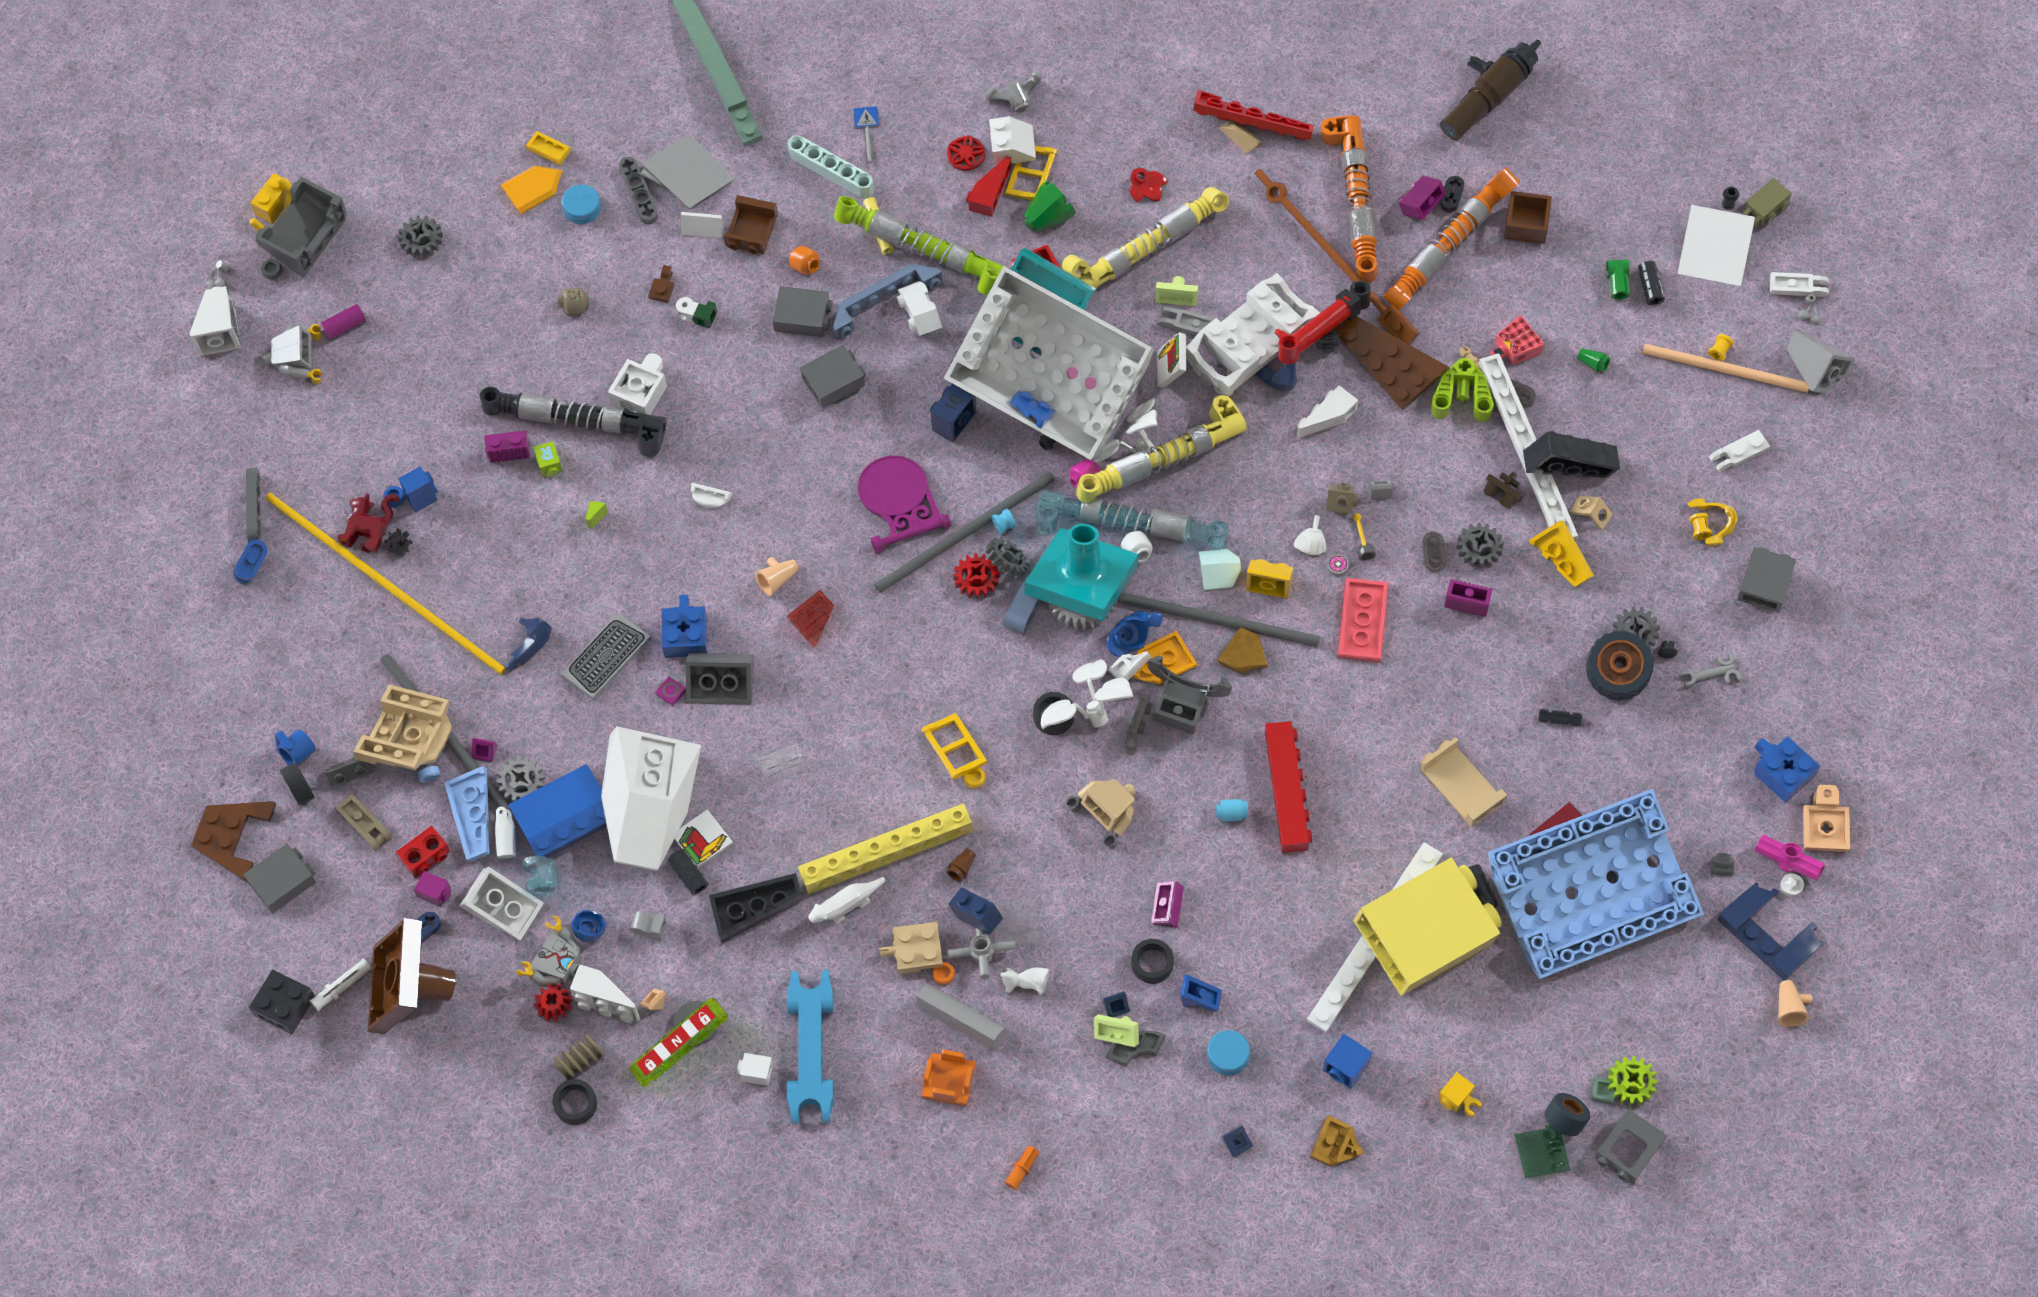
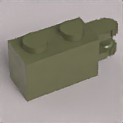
(1767, 202)

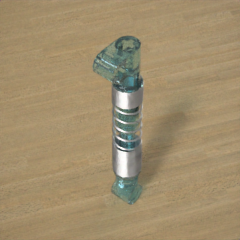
(1162, 523)

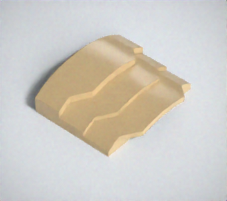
(408, 731)

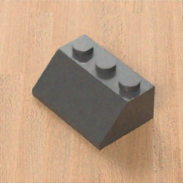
(719, 678)

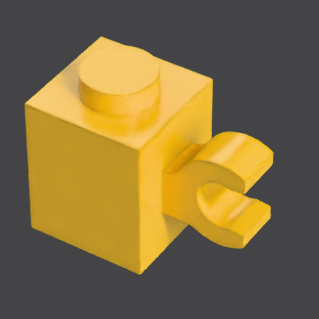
(1458, 1093)

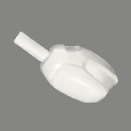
(1311, 540)

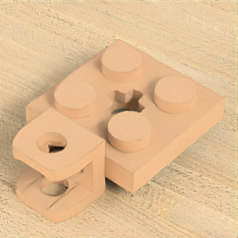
(1826, 811)

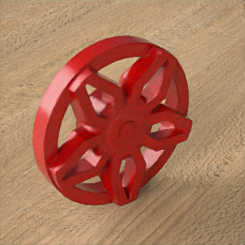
(966, 153)

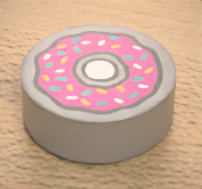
(1337, 565)

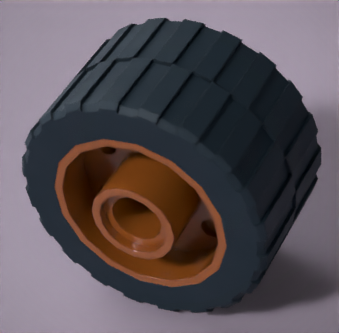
(1625, 649)

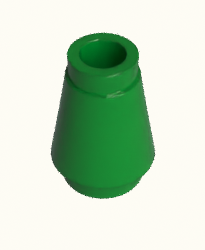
(1596, 360)

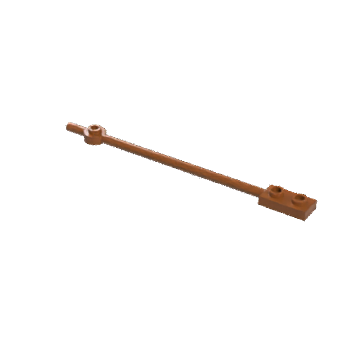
(1391, 316)

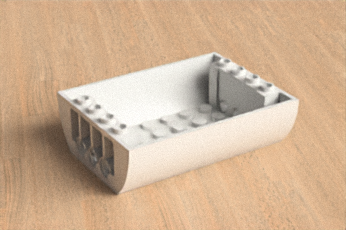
(1067, 338)

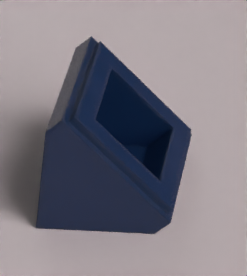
(1116, 1004)

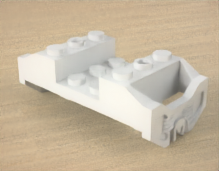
(1247, 336)

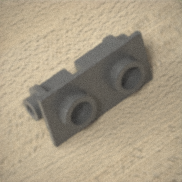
(342, 773)

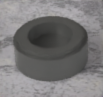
(271, 269)

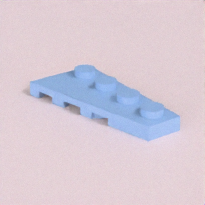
(470, 809)

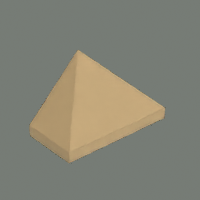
(1240, 136)

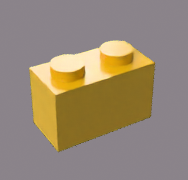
(270, 199)

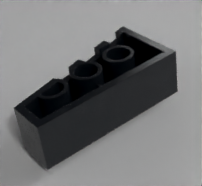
(1571, 456)
(752, 904)

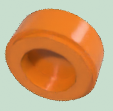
(944, 975)

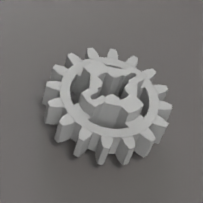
(526, 772)

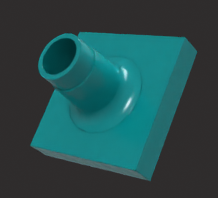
(1052, 279)
(1081, 572)

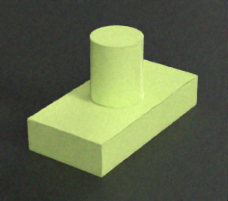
(1176, 292)
(1116, 1030)

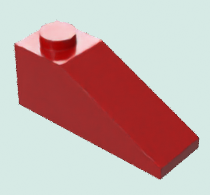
(988, 189)

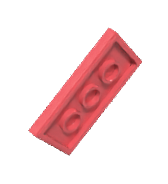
(1363, 620)

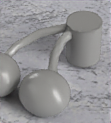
(218, 282)
(1804, 314)

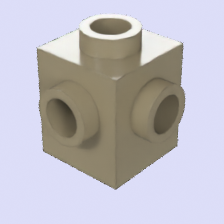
(1341, 498)

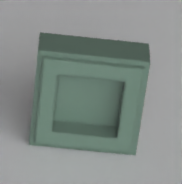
(1600, 1091)

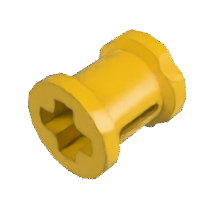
(1721, 347)
(1700, 526)

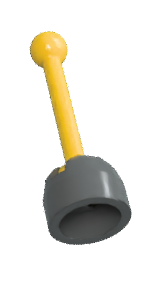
(1365, 550)

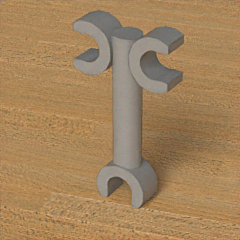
(1726, 669)

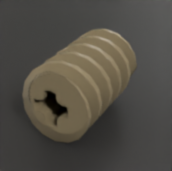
(577, 1057)

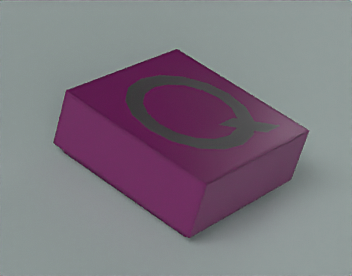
(670, 691)

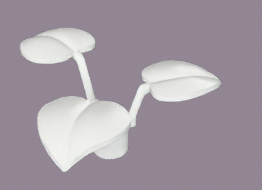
(1144, 419)
(1111, 690)

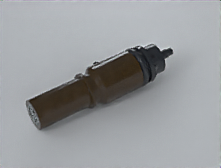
(1492, 87)

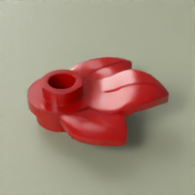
(1148, 187)

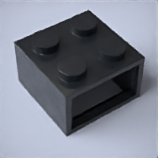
(281, 1001)

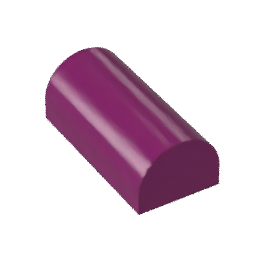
(343, 321)

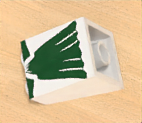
(215, 323)

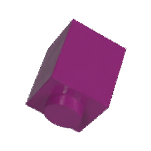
(433, 889)

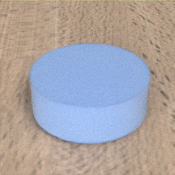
(429, 774)

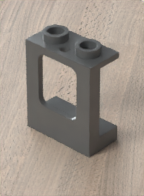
(1641, 1129)

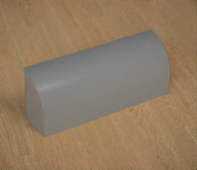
(961, 1017)

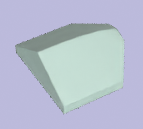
(1219, 569)

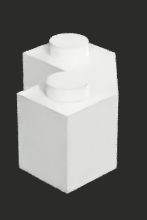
(921, 310)

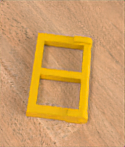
(1051, 152)
(954, 773)

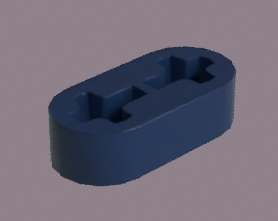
(429, 930)

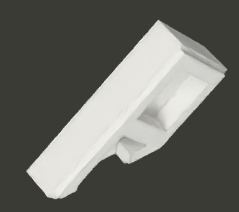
(1128, 665)

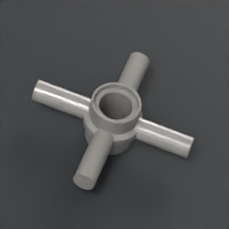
(982, 951)

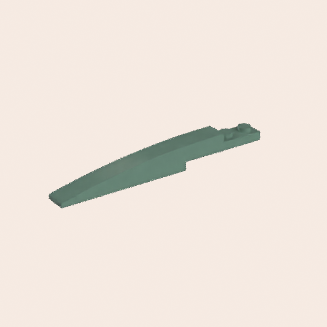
(718, 71)

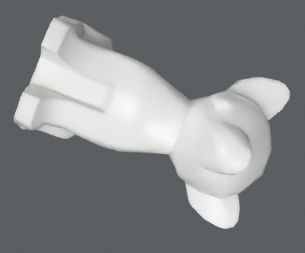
(1031, 978)

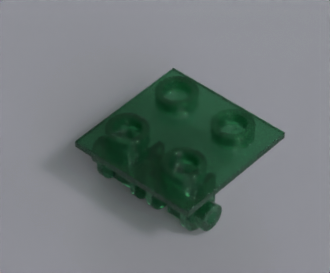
(1542, 1152)

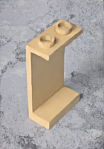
(1461, 783)

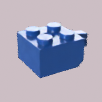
(681, 619)
(1777, 759)

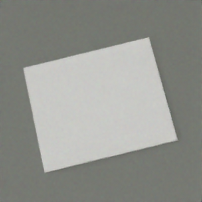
(1716, 245)

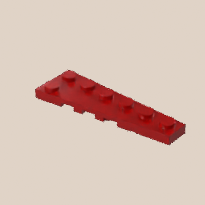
(1211, 104)

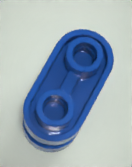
(250, 561)

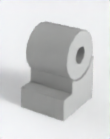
(649, 925)

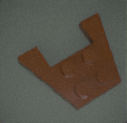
(221, 831)

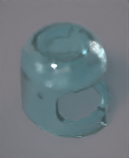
(545, 875)

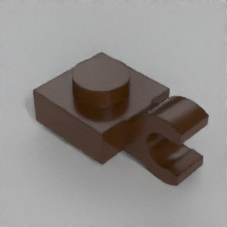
(662, 288)

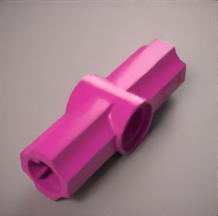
(1790, 857)

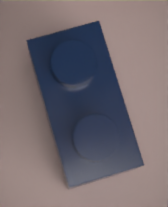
(975, 911)

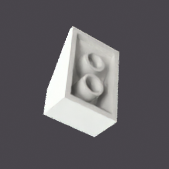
(501, 903)

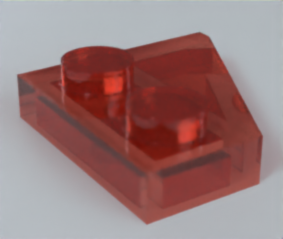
(812, 617)

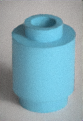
(1232, 810)

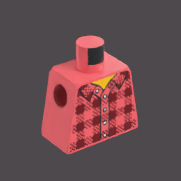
(1518, 342)

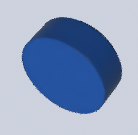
(397, 491)

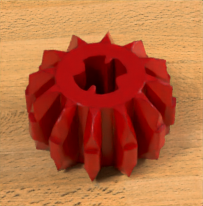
(549, 1010)

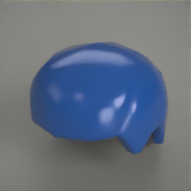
(583, 923)

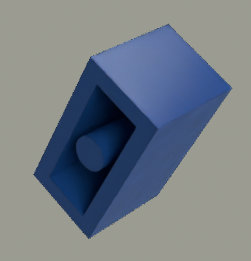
(418, 488)

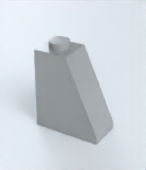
(1818, 361)

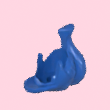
(1132, 632)

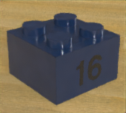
(952, 412)

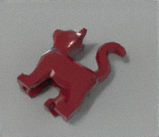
(366, 525)

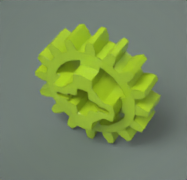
(1627, 1072)

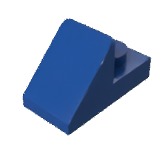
(1200, 994)

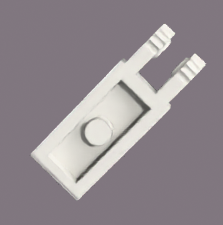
(1798, 284)
(1740, 450)

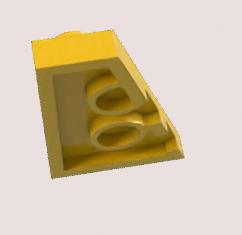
(1563, 551)

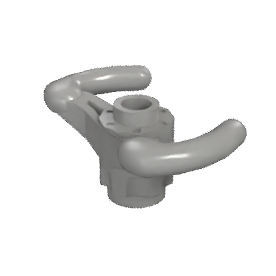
(1015, 93)

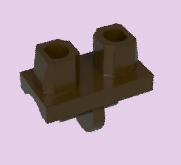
(1511, 495)

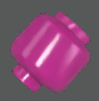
(1081, 468)

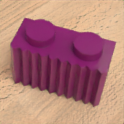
(1422, 197)
(507, 446)
(1468, 597)

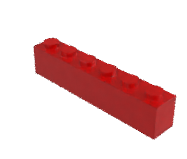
(1287, 787)

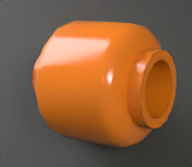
(804, 260)

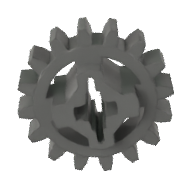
(421, 237)
(1472, 538)
(1007, 557)
(1644, 628)

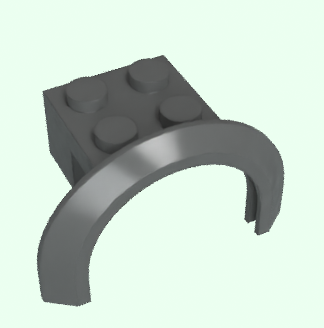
(1181, 698)

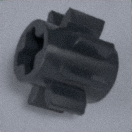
(1329, 341)
(402, 537)

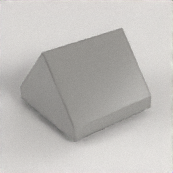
(1381, 489)

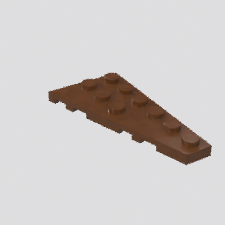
(1393, 363)

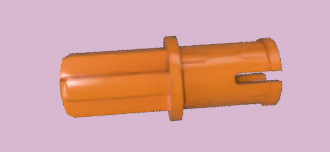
(1022, 1168)

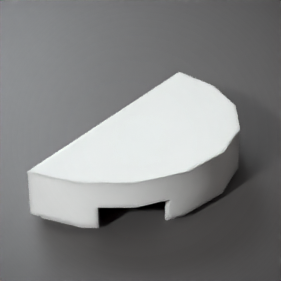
(709, 497)

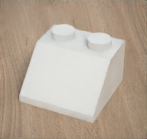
(1012, 139)

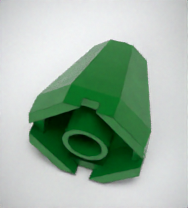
(1048, 208)

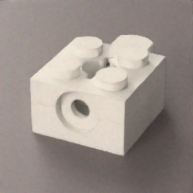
(636, 378)

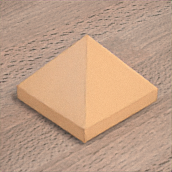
(654, 1000)

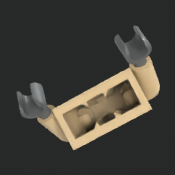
(1108, 804)

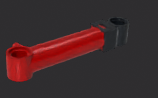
(1347, 306)

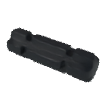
(1560, 717)

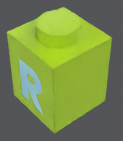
(548, 459)

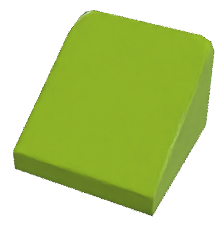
(595, 513)

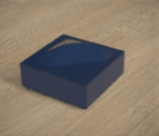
(1237, 1141)

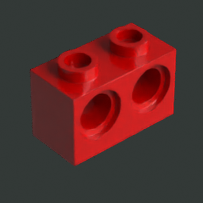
(419, 848)

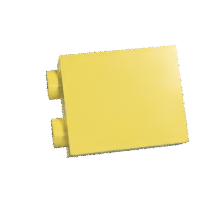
(1428, 925)

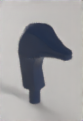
(1283, 379)
(537, 635)

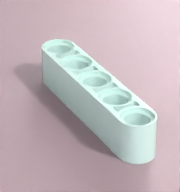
(839, 169)

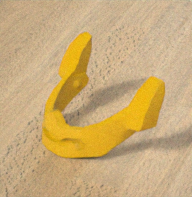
(1717, 540)

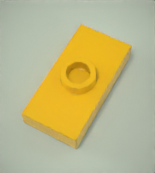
(548, 148)

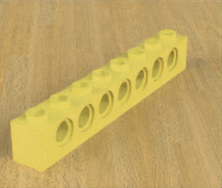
(885, 849)

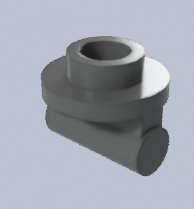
(1722, 864)

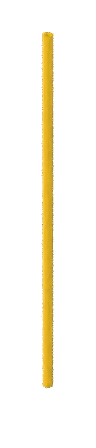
(386, 584)

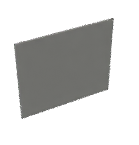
(688, 171)

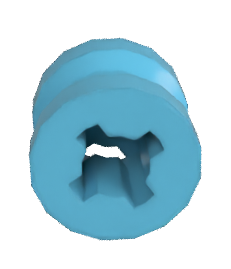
(1003, 521)

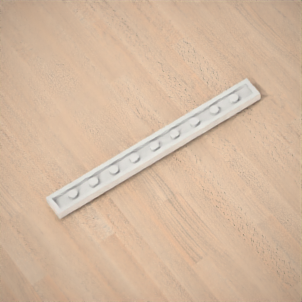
(1523, 436)
(1362, 955)

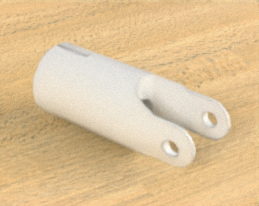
(505, 834)

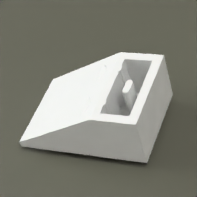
(598, 992)

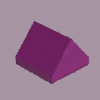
(483, 749)

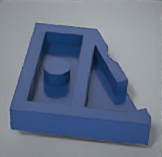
(1029, 406)

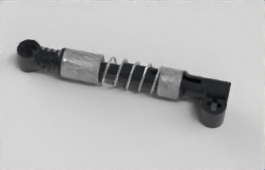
(609, 418)

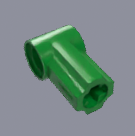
(1618, 277)

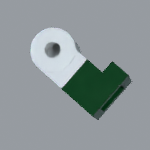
(696, 312)

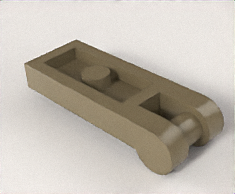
(363, 822)

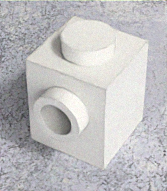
(755, 1069)

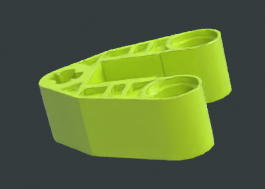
(1471, 376)

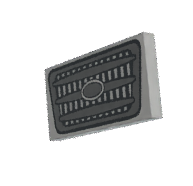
(605, 656)

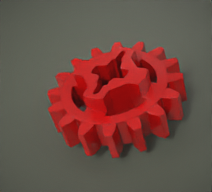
(976, 584)

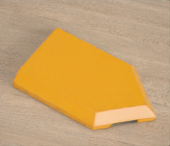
(532, 187)
(1175, 657)

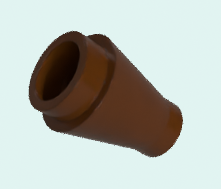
(960, 867)

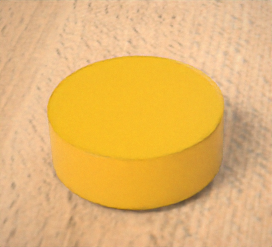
(975, 778)

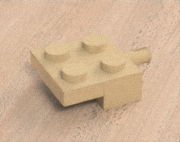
(915, 948)

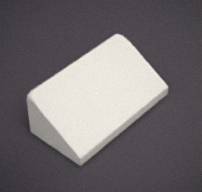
(701, 224)

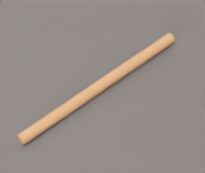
(1725, 368)

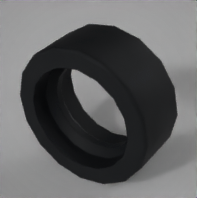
(1050, 697)
(297, 783)
(1157, 977)
(584, 1116)

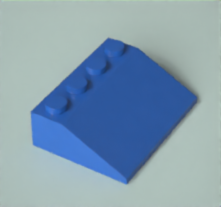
(561, 812)

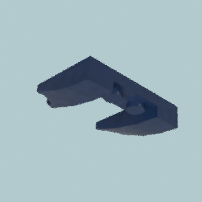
(1781, 960)

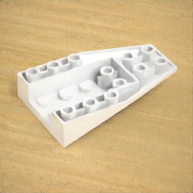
(646, 794)

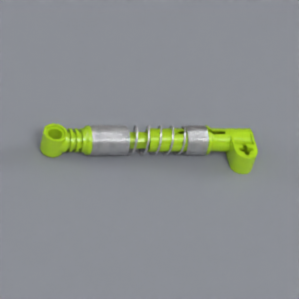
(897, 232)

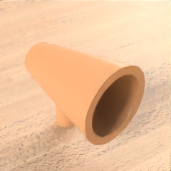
(776, 575)
(1791, 1006)

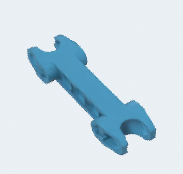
(810, 1086)

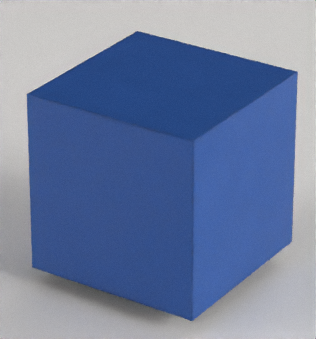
(1347, 1061)

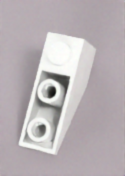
(1333, 411)

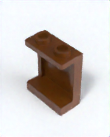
(751, 225)

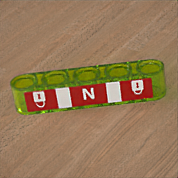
(678, 1042)

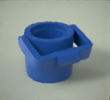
(295, 747)

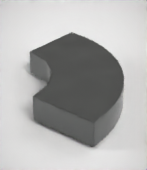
(1149, 1043)

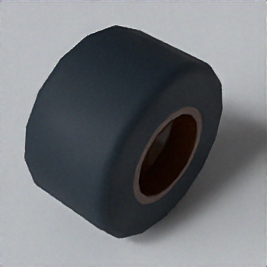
(1567, 1114)

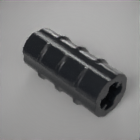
(1651, 282)
(688, 872)
(1483, 888)

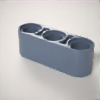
(1021, 610)

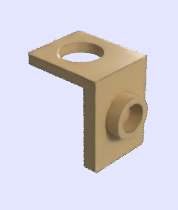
(1590, 507)

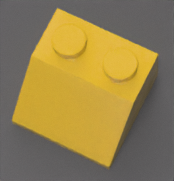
(1269, 578)

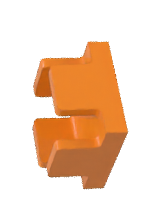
(948, 1078)

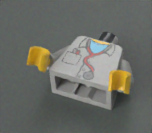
(292, 352)
(555, 960)

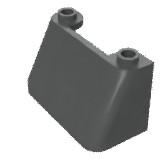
(304, 226)

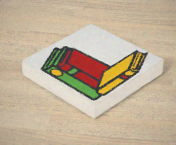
(1171, 360)
(703, 839)

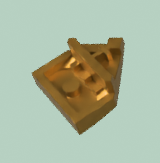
(1243, 652)
(1335, 1143)

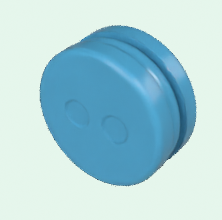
(581, 204)
(1228, 1052)

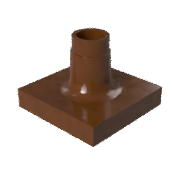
(401, 978)

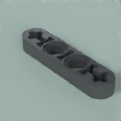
(636, 191)
(253, 525)

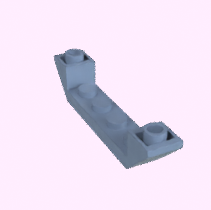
(887, 287)

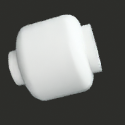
(1137, 543)

